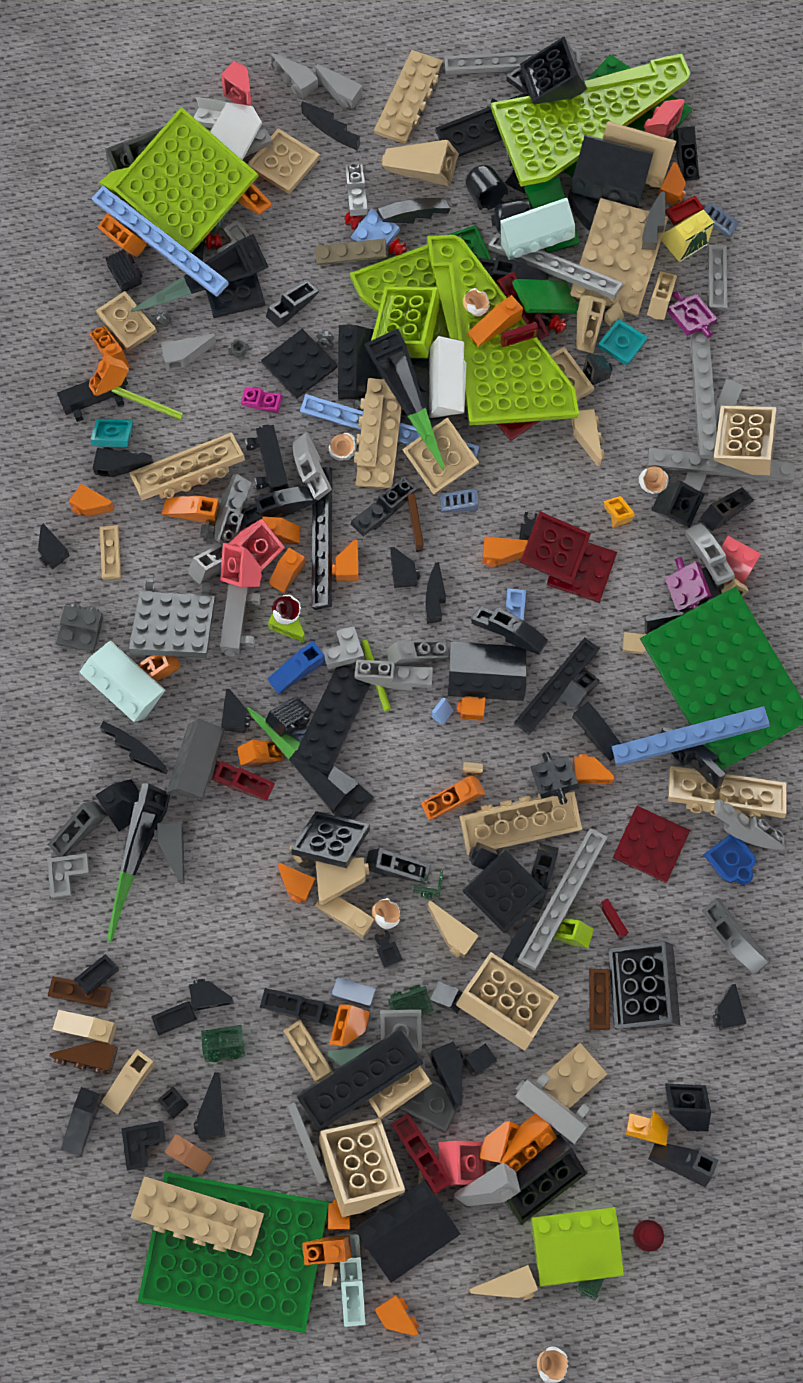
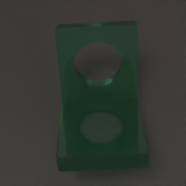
(427, 893)
(590, 1288)

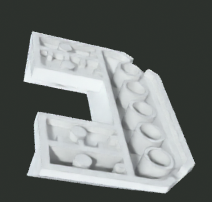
(230, 123)

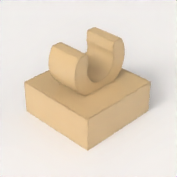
(741, 587)

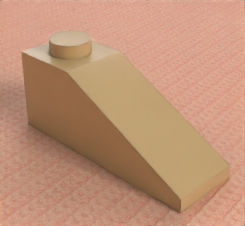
(661, 295)
(588, 322)
(348, 916)
(456, 935)
(85, 1027)
(513, 1284)

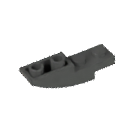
(230, 508)
(734, 937)

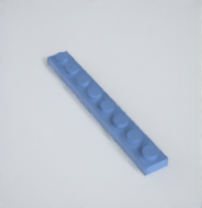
(690, 736)

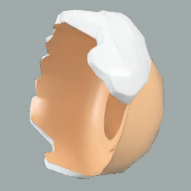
(476, 302)
(343, 447)
(653, 480)
(386, 913)
(552, 1365)

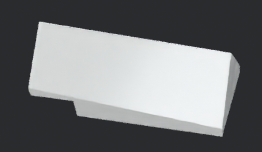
(446, 377)

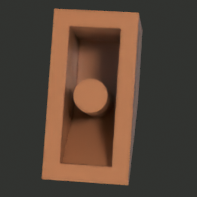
(188, 1154)

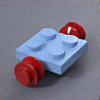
(373, 228)

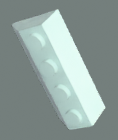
(537, 229)
(122, 681)

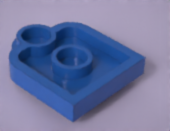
(732, 860)

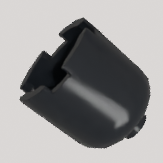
(485, 187)
(508, 209)

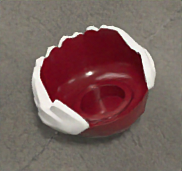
(286, 609)

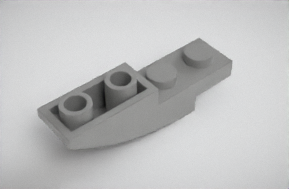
(356, 189)
(309, 466)
(710, 552)
(391, 676)
(751, 830)

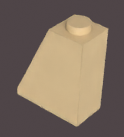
(338, 880)

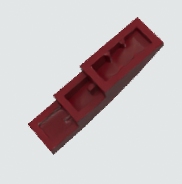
(508, 289)
(242, 780)
(421, 1153)

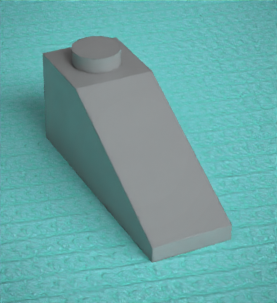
(341, 88)
(206, 565)
(493, 1187)

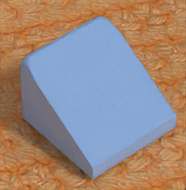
(442, 711)

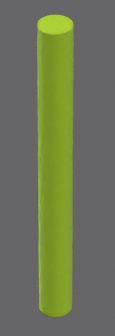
(149, 403)
(381, 691)

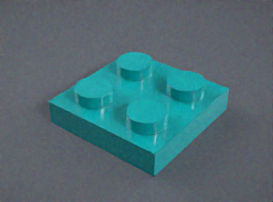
(622, 342)
(111, 433)

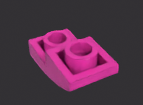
(261, 400)

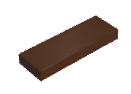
(415, 522)
(70, 991)
(599, 999)

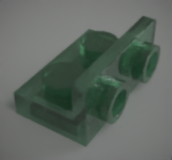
(415, 999)
(223, 1043)

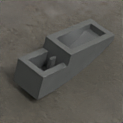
(654, 224)

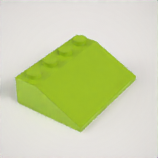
(413, 313)
(577, 1246)

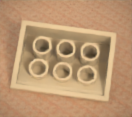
(639, 139)
(746, 438)
(507, 1001)
(360, 1166)

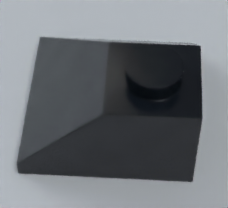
(678, 503)
(119, 802)
(689, 1105)

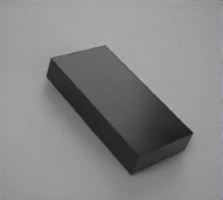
(96, 974)
(173, 1018)

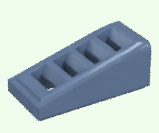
(716, 212)
(473, 506)

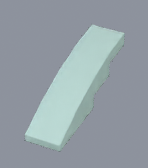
(352, 1285)

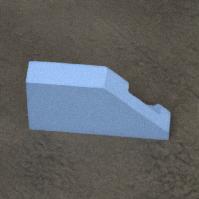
(516, 602)

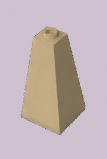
(423, 161)

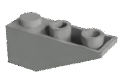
(296, 75)
(182, 352)
(417, 652)

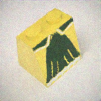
(688, 235)

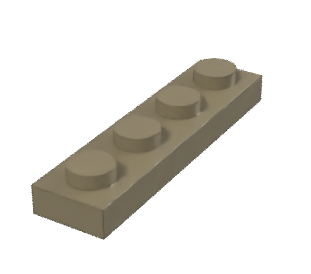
(351, 252)

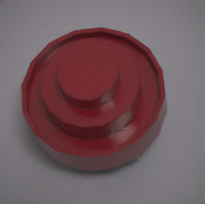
(648, 1235)

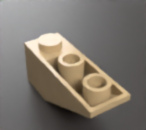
(587, 435)
(128, 1081)

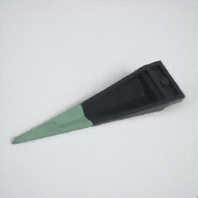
(234, 263)

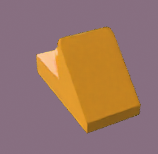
(619, 511)
(650, 1129)

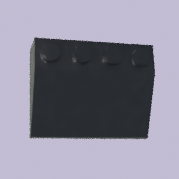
(553, 74)
(611, 171)
(354, 362)
(487, 671)
(644, 986)
(407, 1231)

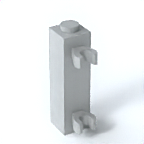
(234, 620)
(552, 1110)

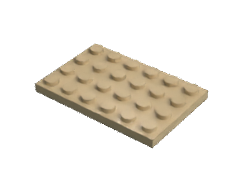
(616, 252)

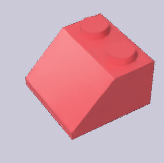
(236, 84)
(665, 118)
(259, 542)
(740, 558)
(239, 567)
(462, 1161)

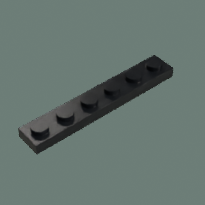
(556, 686)

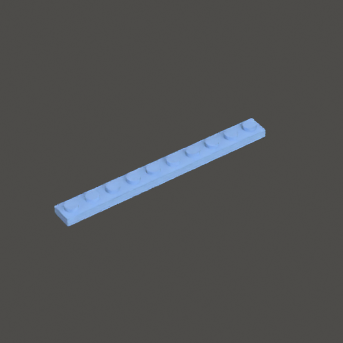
(160, 241)
(349, 417)

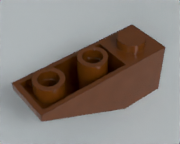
(92, 1054)

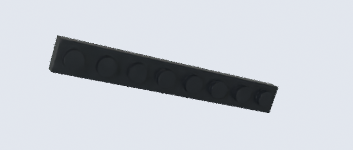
(322, 549)

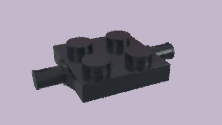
(554, 777)

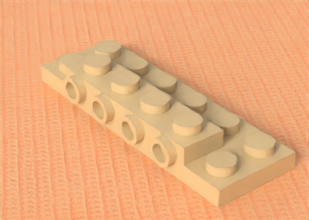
(409, 97)
(378, 436)
(187, 468)
(745, 794)
(520, 821)
(197, 1217)

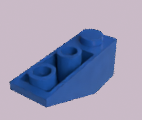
(297, 667)

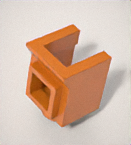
(471, 708)

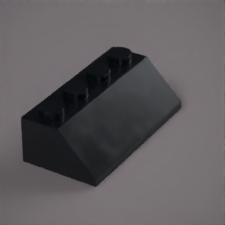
(545, 1179)

